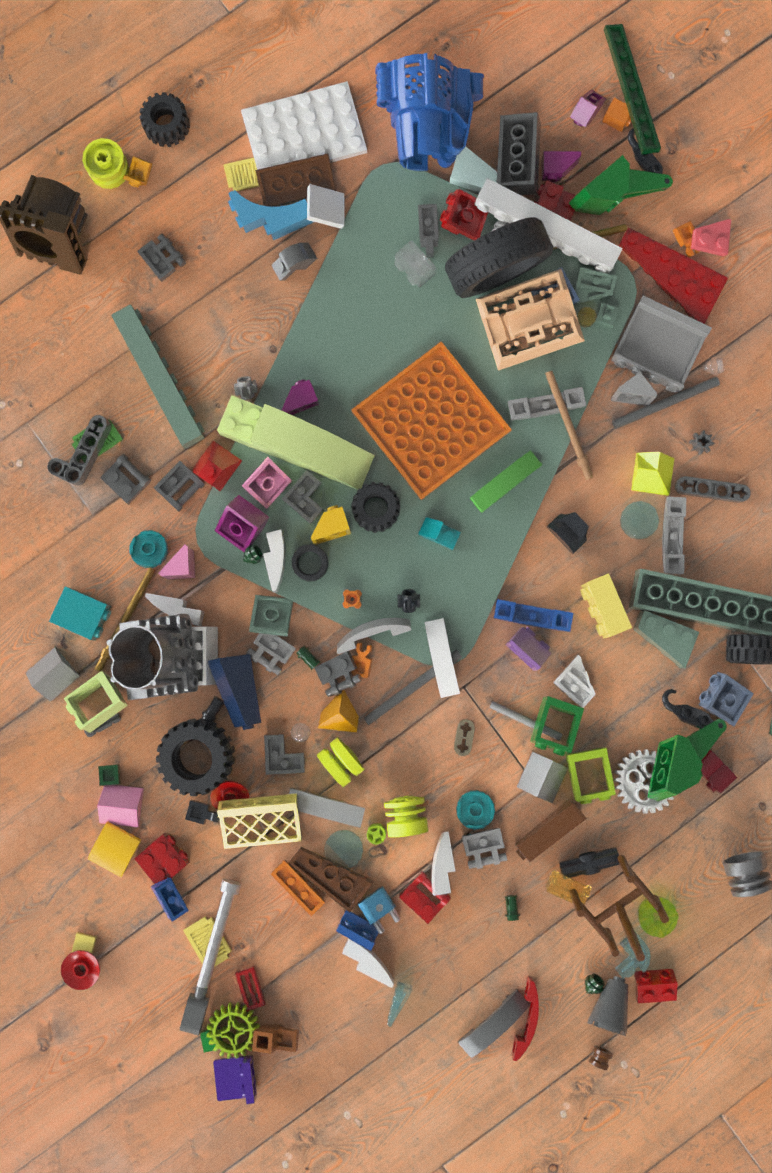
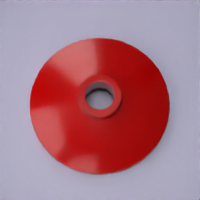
(236, 789)
(74, 976)

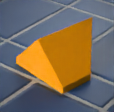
(339, 715)

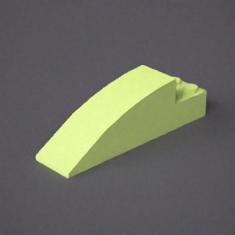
(295, 442)

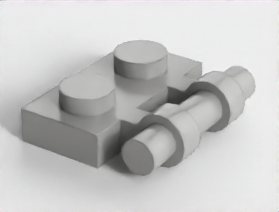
(274, 646)
(483, 842)

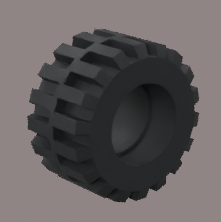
(164, 105)
(372, 491)
(749, 649)

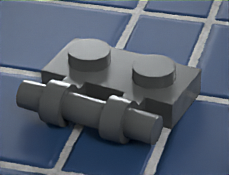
(156, 260)
(335, 668)

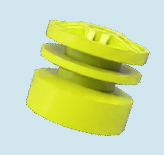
(406, 816)

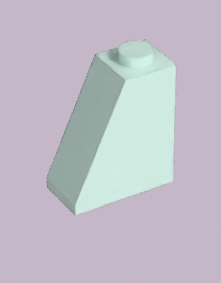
(471, 172)

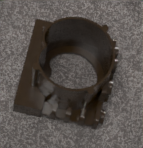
(46, 224)

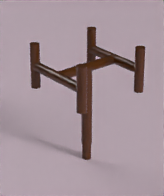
(618, 907)

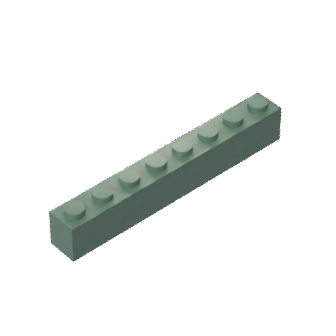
(157, 376)

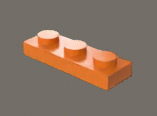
(298, 887)

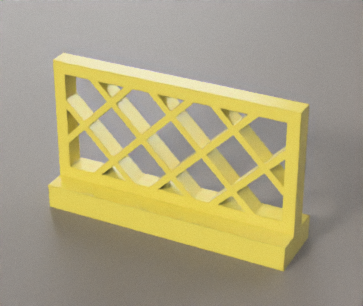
(254, 806)

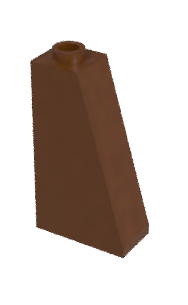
(550, 831)

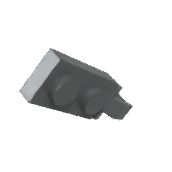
(428, 227)

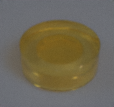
(586, 317)

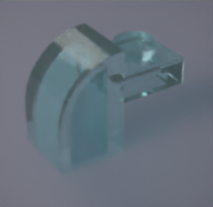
(629, 965)

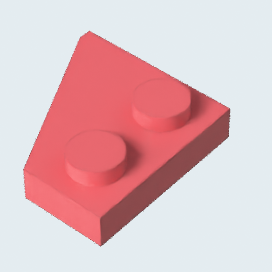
(712, 238)

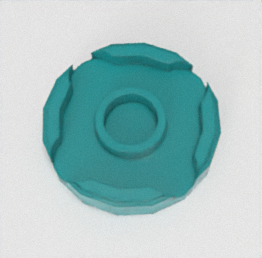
(148, 549)
(475, 809)

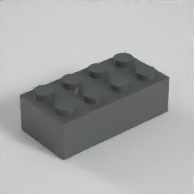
(519, 152)

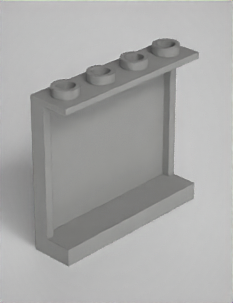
(660, 344)

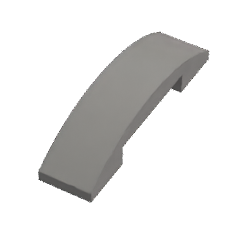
(545, 405)
(673, 535)
(396, 625)

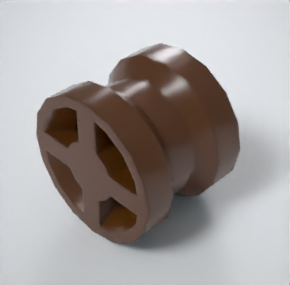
(600, 1057)

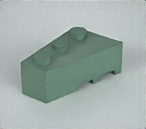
(667, 636)

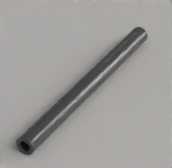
(666, 402)
(405, 692)

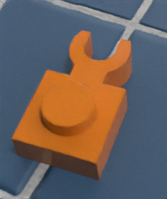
(684, 237)
(362, 662)

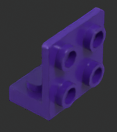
(235, 1078)

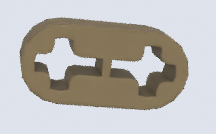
(469, 737)

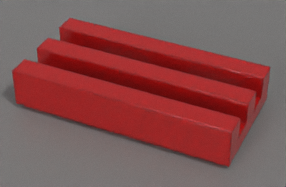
(245, 972)

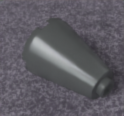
(612, 1007)

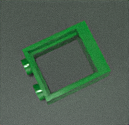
(553, 703)

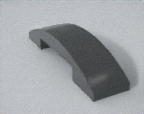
(495, 1025)

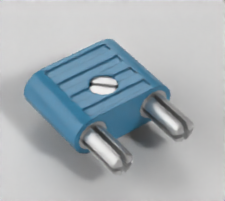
(376, 906)

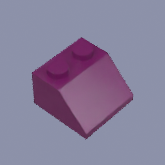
(241, 523)

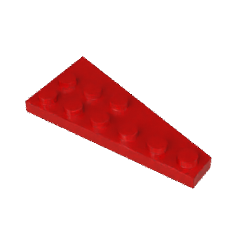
(680, 277)

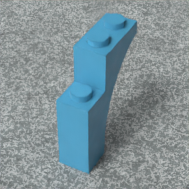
(276, 220)

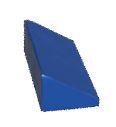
(169, 899)

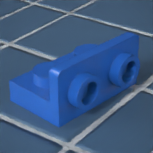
(357, 930)

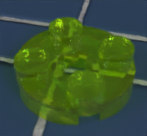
(657, 928)

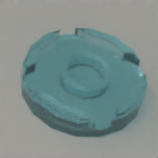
(639, 520)
(344, 848)

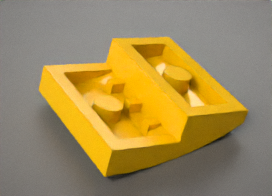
(114, 849)

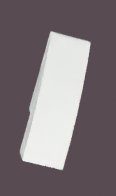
(275, 559)
(176, 606)
(442, 865)
(368, 962)

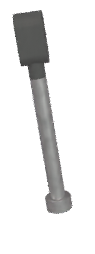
(198, 1002)

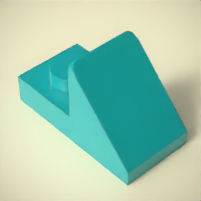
(439, 533)

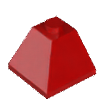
(216, 465)

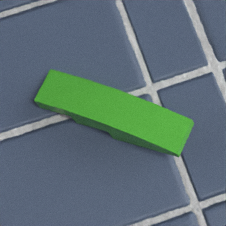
(505, 481)

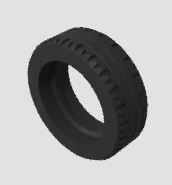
(498, 257)

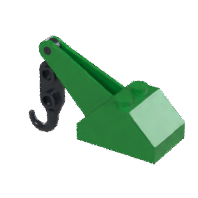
(621, 182)
(680, 757)

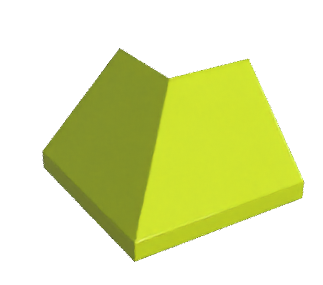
(653, 473)

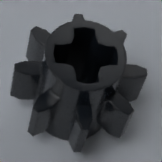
(408, 600)

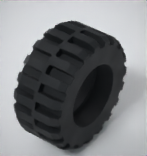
(171, 763)

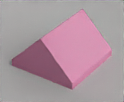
(266, 483)
(181, 565)
(120, 805)

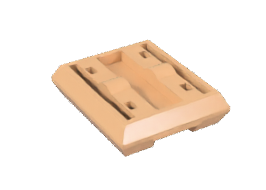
(530, 320)

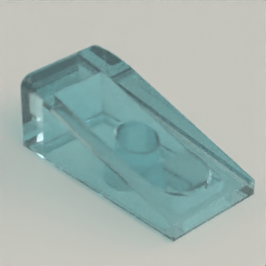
(400, 997)

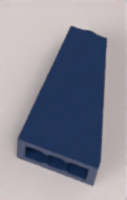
(237, 688)

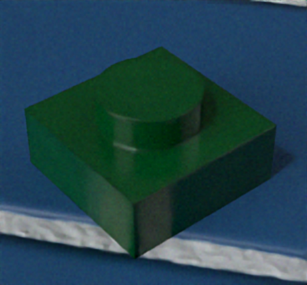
(109, 775)

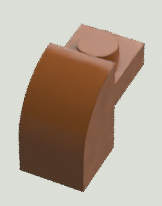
(275, 1037)

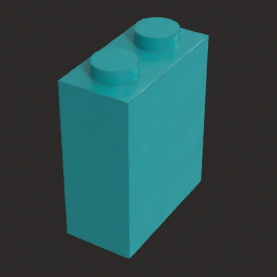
(80, 614)

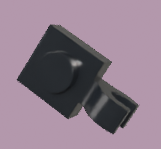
(199, 812)

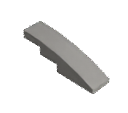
(329, 808)

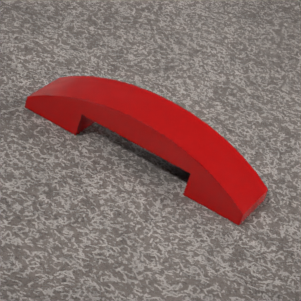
(522, 1043)

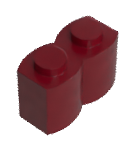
(716, 773)

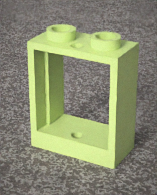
(99, 680)

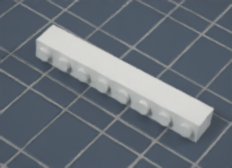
(563, 233)

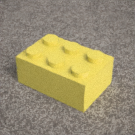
(605, 606)

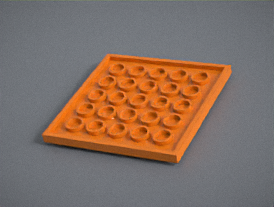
(431, 420)

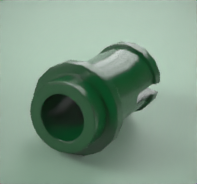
(308, 657)
(512, 908)

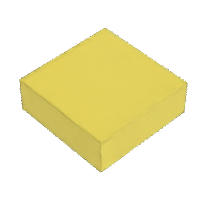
(84, 942)

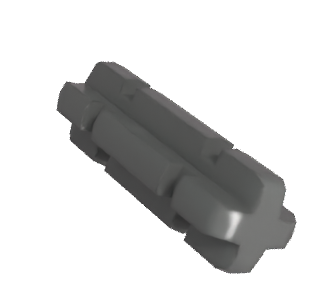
(116, 718)

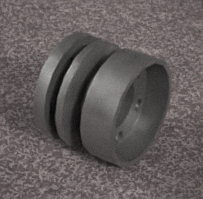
(747, 874)

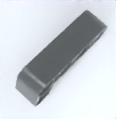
(83, 449)

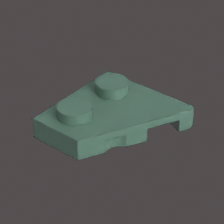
(594, 285)

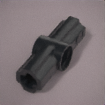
(589, 863)

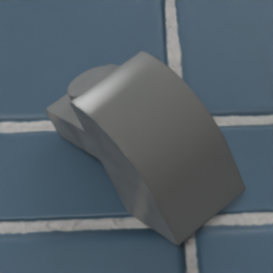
(293, 258)

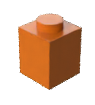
(617, 115)

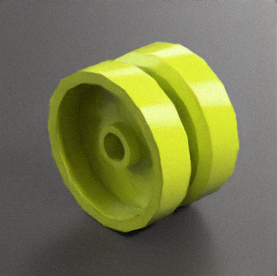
(105, 163)
(342, 760)

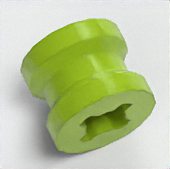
(375, 837)

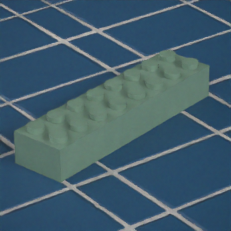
(701, 602)

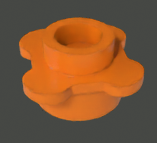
(355, 603)

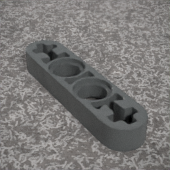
(712, 489)

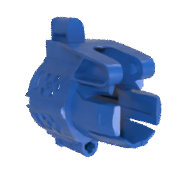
(436, 115)

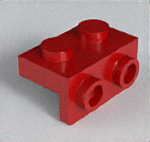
(656, 986)

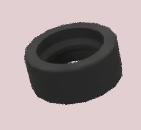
(309, 548)

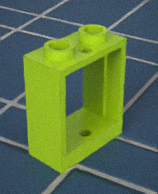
(586, 755)

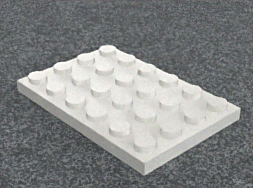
(305, 127)

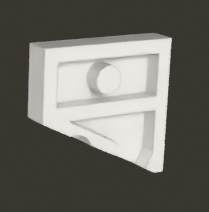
(575, 683)

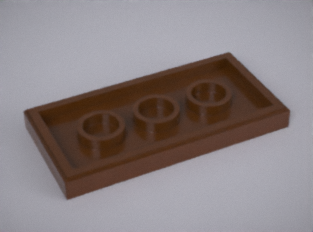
(290, 180)

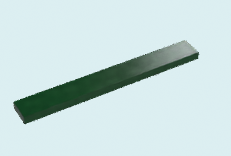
(632, 89)

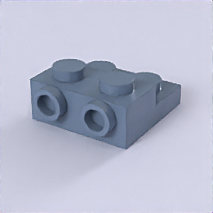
(725, 698)

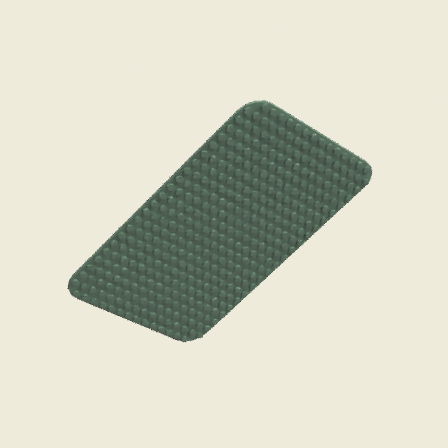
(353, 338)

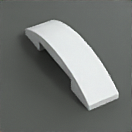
(442, 658)

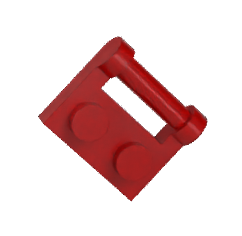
(420, 902)

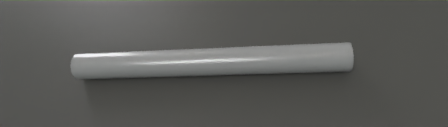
(523, 719)

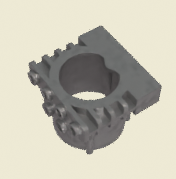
(134, 660)

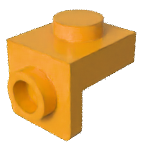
(138, 172)

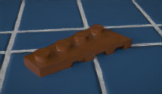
(333, 879)

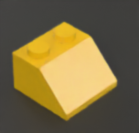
(331, 526)

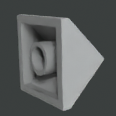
(635, 391)
(52, 674)
(542, 777)

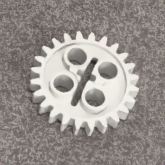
(630, 789)

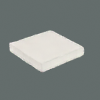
(325, 206)

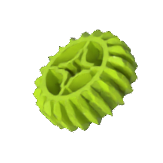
(225, 1032)

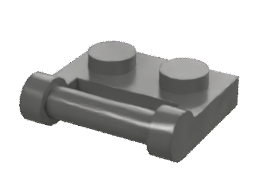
(174, 481)
(121, 484)

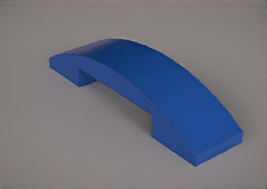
(533, 616)

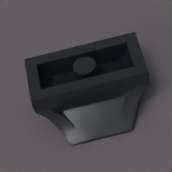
(569, 530)

